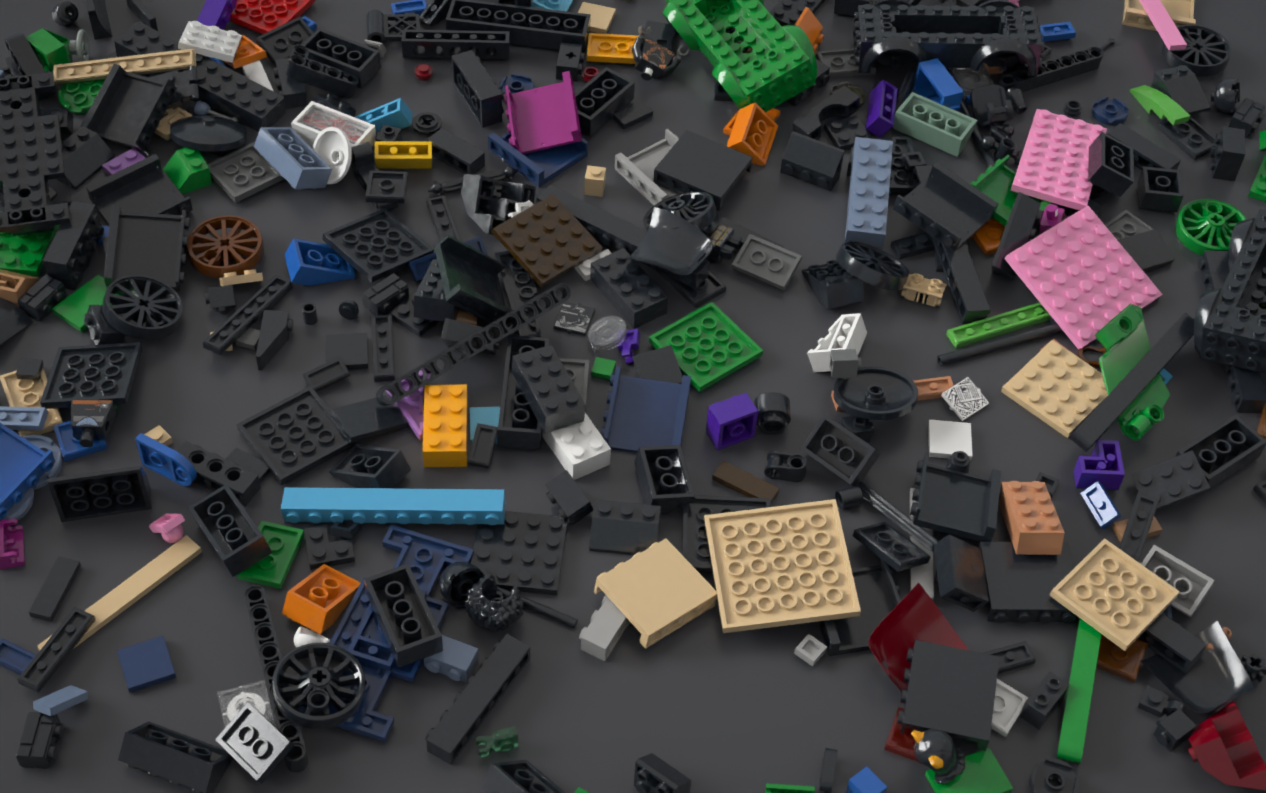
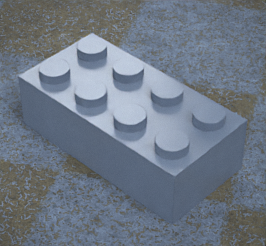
(292, 158)

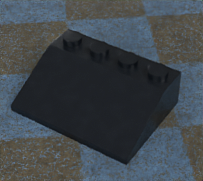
(101, 493)

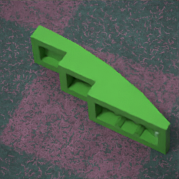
(1161, 104)

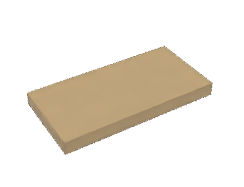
(29, 394)

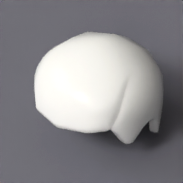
(306, 636)

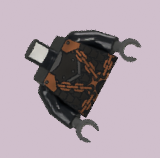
(653, 58)

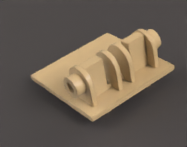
(917, 283)

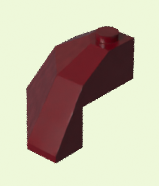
(1228, 749)

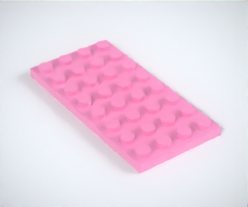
(1057, 160)

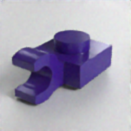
(629, 344)

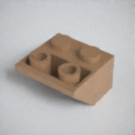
(15, 285)

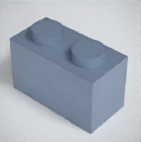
(455, 660)

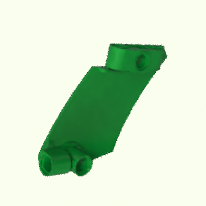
(1125, 346)

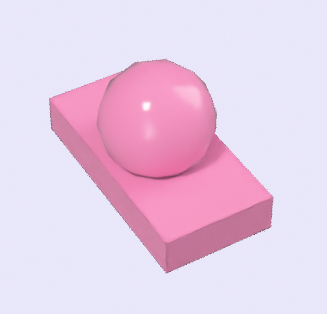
(169, 527)

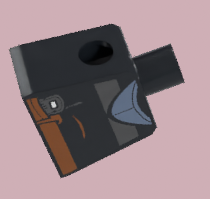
(92, 419)

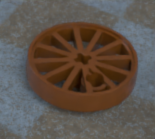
(226, 248)

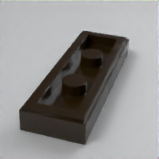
(744, 482)

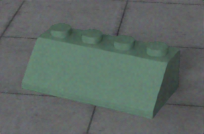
(934, 124)

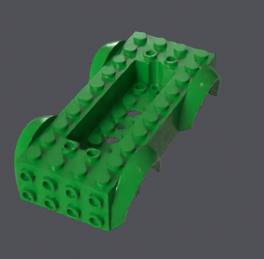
(780, 57)

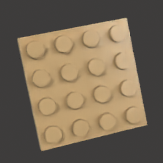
(1057, 388)
(1114, 594)

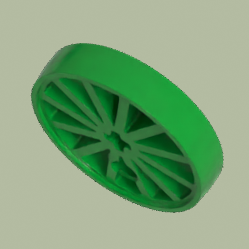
(1207, 224)

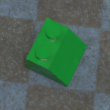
(188, 170)

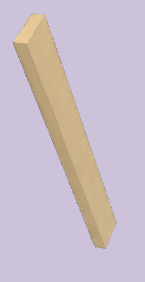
(133, 64)
(139, 584)

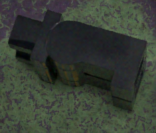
(723, 241)

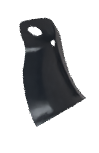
(672, 247)

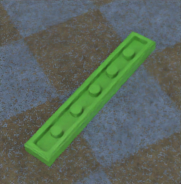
(998, 325)

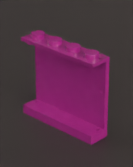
(543, 116)

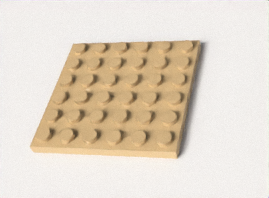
(781, 566)

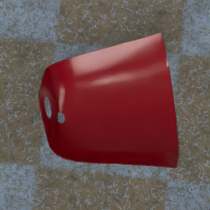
(909, 621)

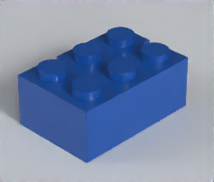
(934, 80)

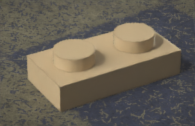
(231, 277)

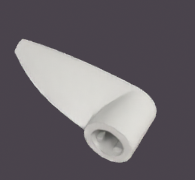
(256, 73)

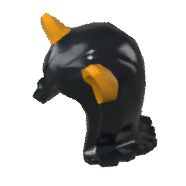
(939, 753)

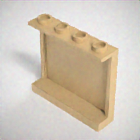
(1179, 10)
(657, 591)

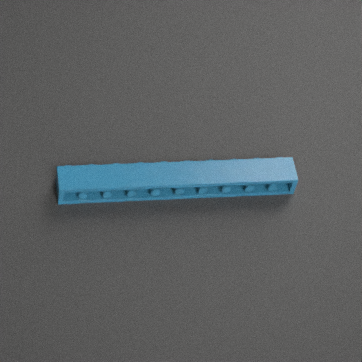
(394, 505)

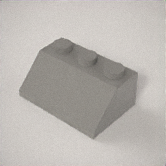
(1190, 582)

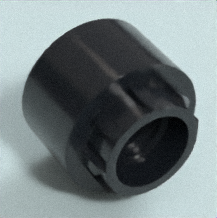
(773, 412)

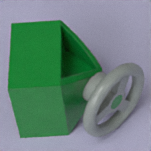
(55, 49)

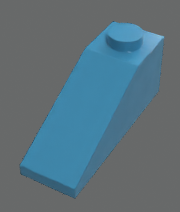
(392, 114)

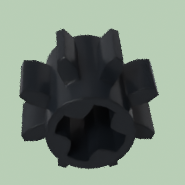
(1254, 667)

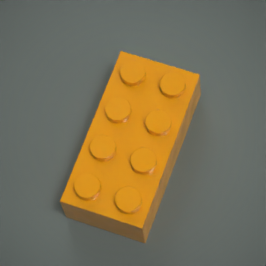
(445, 425)

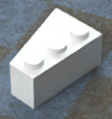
(845, 333)

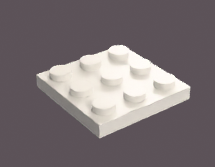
(210, 41)

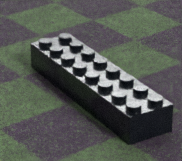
(525, 24)

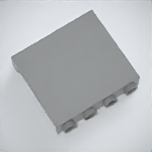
(640, 167)

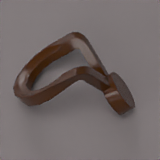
(1092, 363)

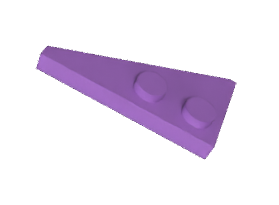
(413, 408)

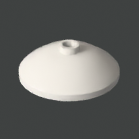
(335, 150)

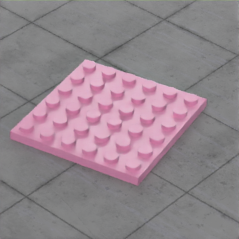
(1082, 275)

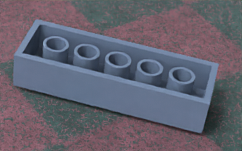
(869, 191)

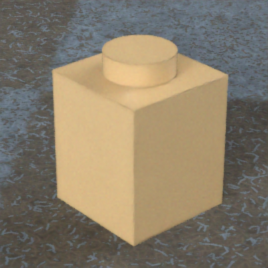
(595, 181)

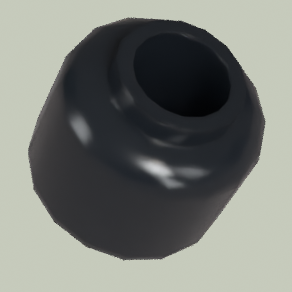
(65, 13)

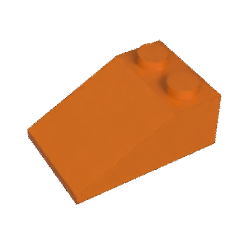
(320, 598)

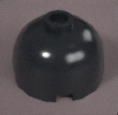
(1226, 95)
(457, 580)

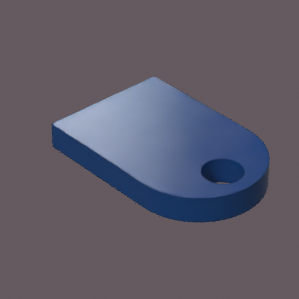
(165, 461)

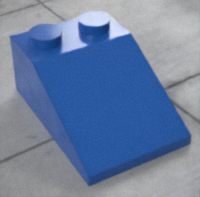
(315, 263)

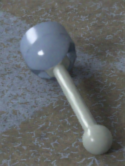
(203, 108)

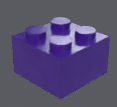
(731, 421)

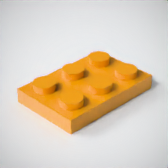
(610, 48)

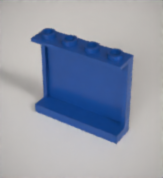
(19, 467)

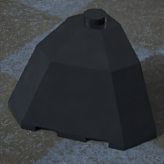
(491, 200)

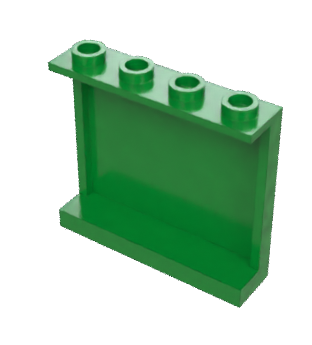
(997, 185)

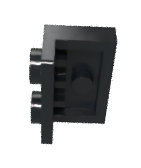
(331, 100)

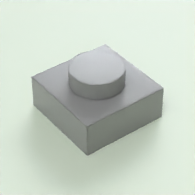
(810, 650)

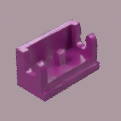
(11, 544)

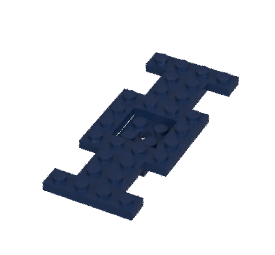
(364, 639)

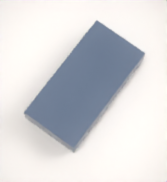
(60, 700)

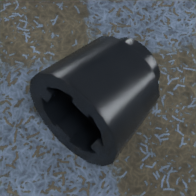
(959, 461)

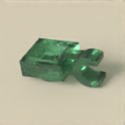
(500, 739)

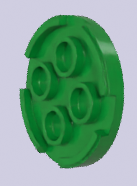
(79, 96)

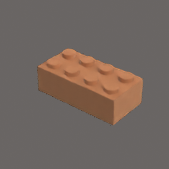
(1031, 518)

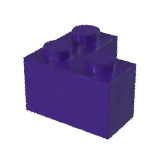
(1102, 466)

